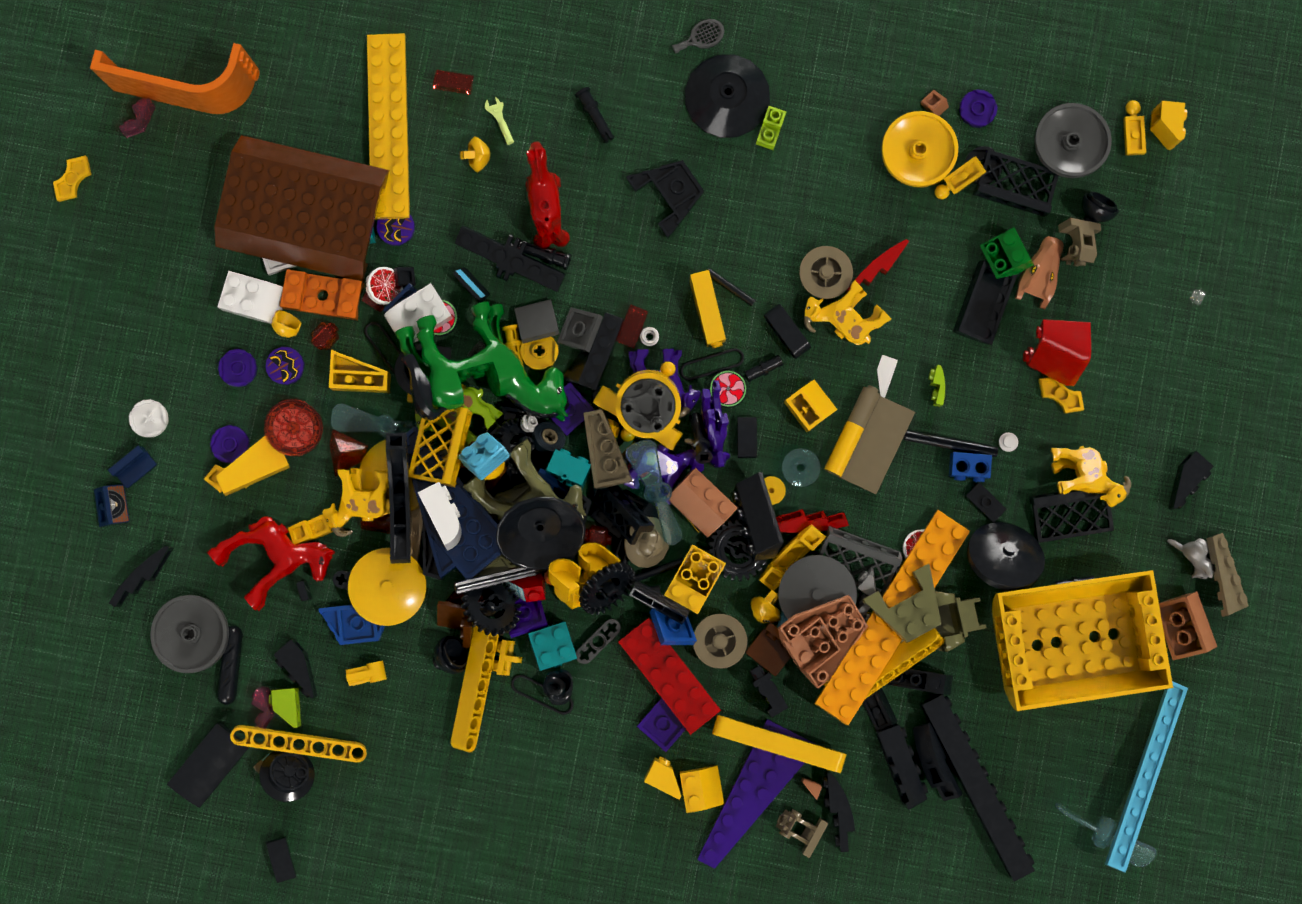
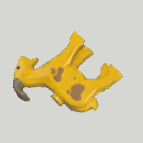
(844, 317)
(1090, 474)
(358, 502)

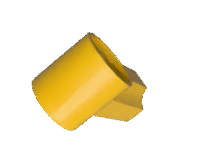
(370, 673)

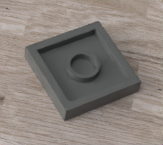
(536, 321)
(580, 329)

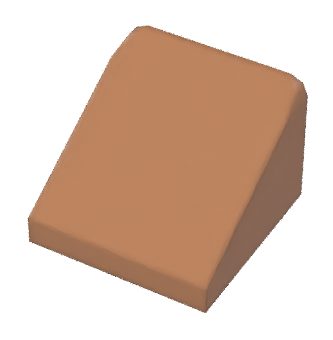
(935, 103)
(812, 786)

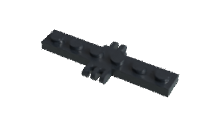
(510, 258)

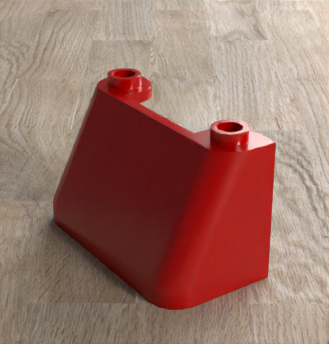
(1061, 350)

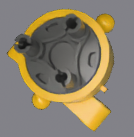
(646, 405)

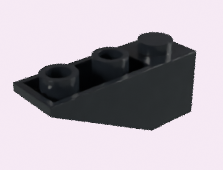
(1188, 476)
(297, 663)
(924, 681)

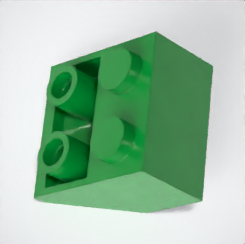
(1006, 254)

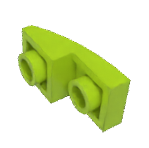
(771, 128)
(937, 380)

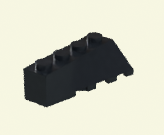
(590, 366)
(901, 766)

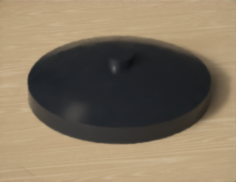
(1005, 556)

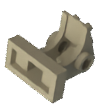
(1081, 232)
(810, 835)

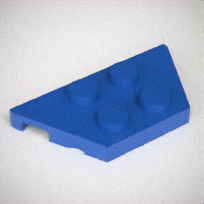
(350, 626)

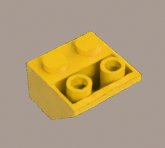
(1168, 123)
(810, 405)

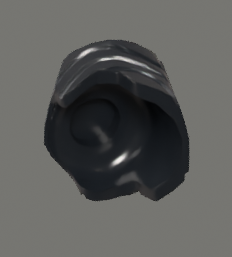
(558, 687)

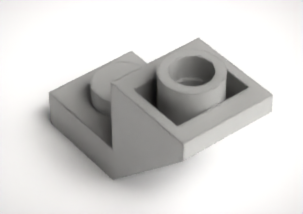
(866, 583)

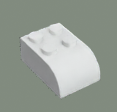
(250, 297)
(418, 305)
(442, 513)

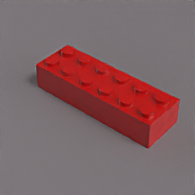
(669, 677)

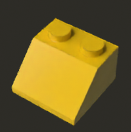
(663, 777)
(701, 788)

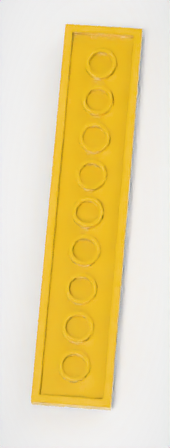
(389, 121)

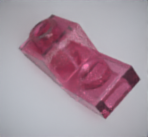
(143, 111)
(261, 701)

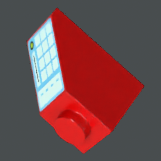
(529, 588)

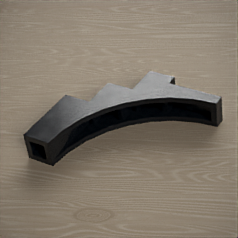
(399, 497)

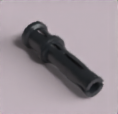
(590, 107)
(550, 256)
(701, 443)

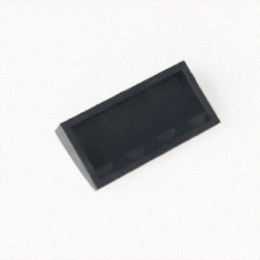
(984, 304)
(207, 766)

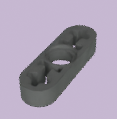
(591, 655)

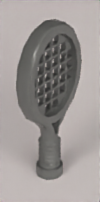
(680, 46)

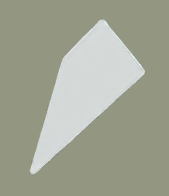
(885, 372)

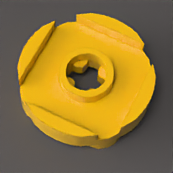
(546, 359)

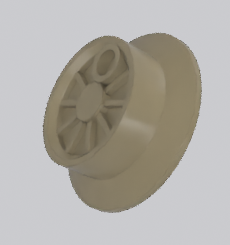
(826, 272)
(720, 641)

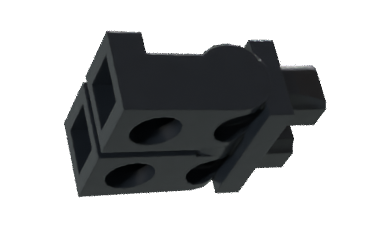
(768, 690)

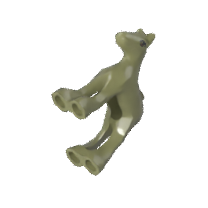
(538, 486)

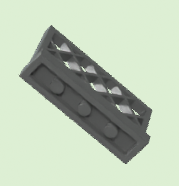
(866, 549)

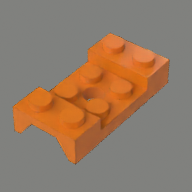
(302, 292)

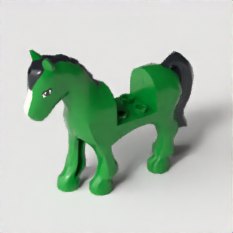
(438, 380)

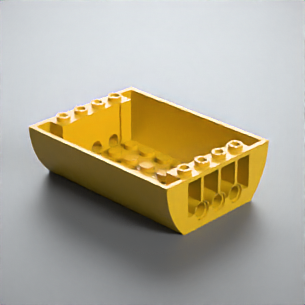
(1079, 667)

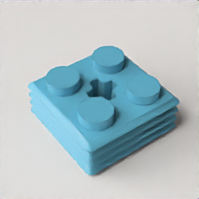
(483, 456)

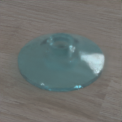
(805, 458)

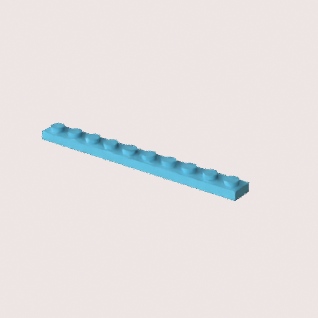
(1146, 777)

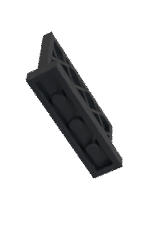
(1013, 199)
(1056, 499)

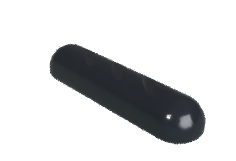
(230, 667)

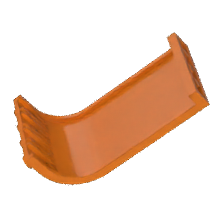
(217, 97)

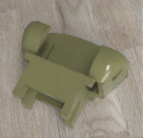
(956, 618)

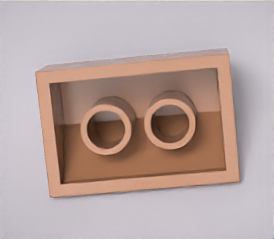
(701, 502)
(1186, 626)

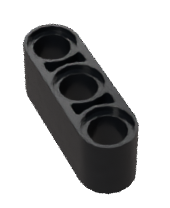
(787, 331)

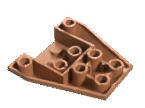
(822, 637)

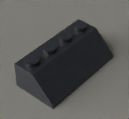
(757, 518)

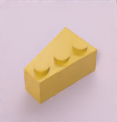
(356, 376)

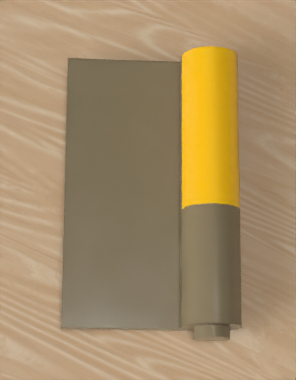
(869, 440)

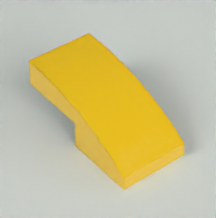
(309, 530)

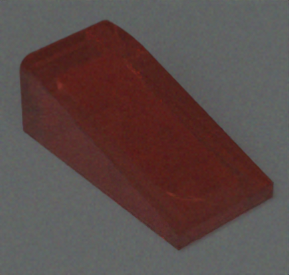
(632, 326)

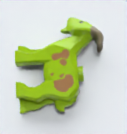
(476, 405)

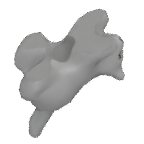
(1196, 553)

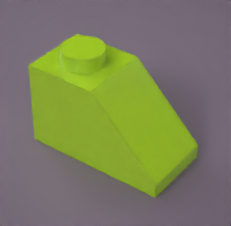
(287, 705)

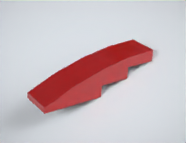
(882, 264)
(798, 521)

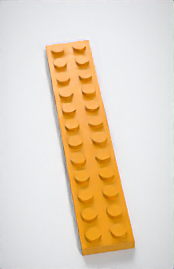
(873, 650)

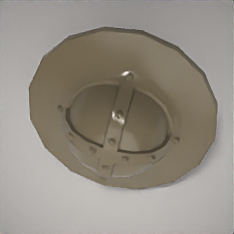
(649, 547)

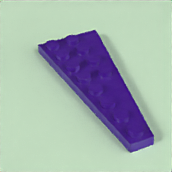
(754, 789)

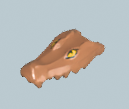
(1043, 276)

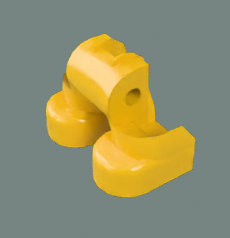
(566, 574)

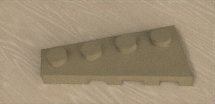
(605, 455)
(1225, 573)

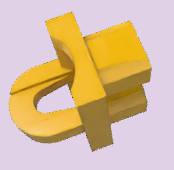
(506, 657)

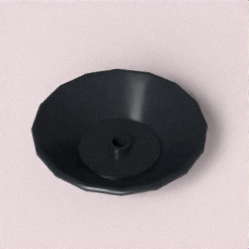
(721, 113)
(537, 546)

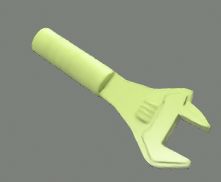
(496, 111)

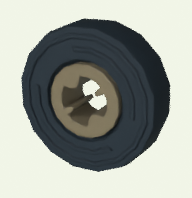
(553, 432)

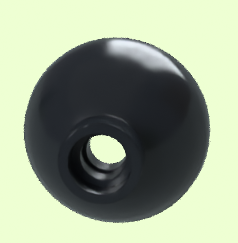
(1098, 207)
(450, 655)

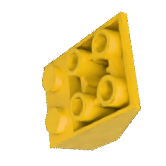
(695, 579)

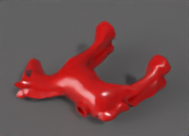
(544, 200)
(280, 551)

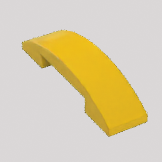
(796, 549)

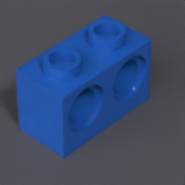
(970, 461)

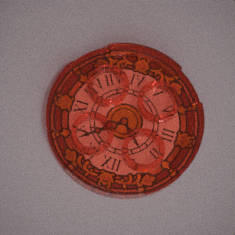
(293, 427)

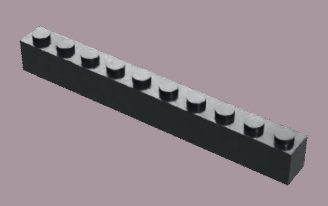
(977, 787)

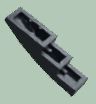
(146, 571)

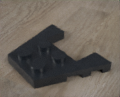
(677, 188)

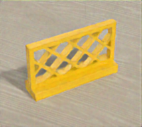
(457, 444)

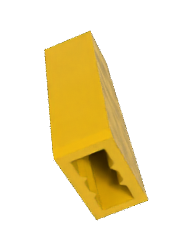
(707, 308)
(251, 467)

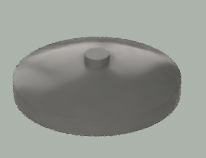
(1072, 140)
(813, 583)
(189, 634)

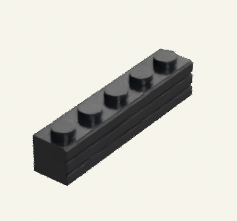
(659, 602)

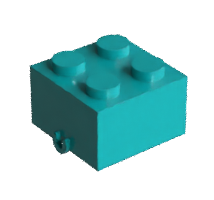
(569, 468)
(552, 646)

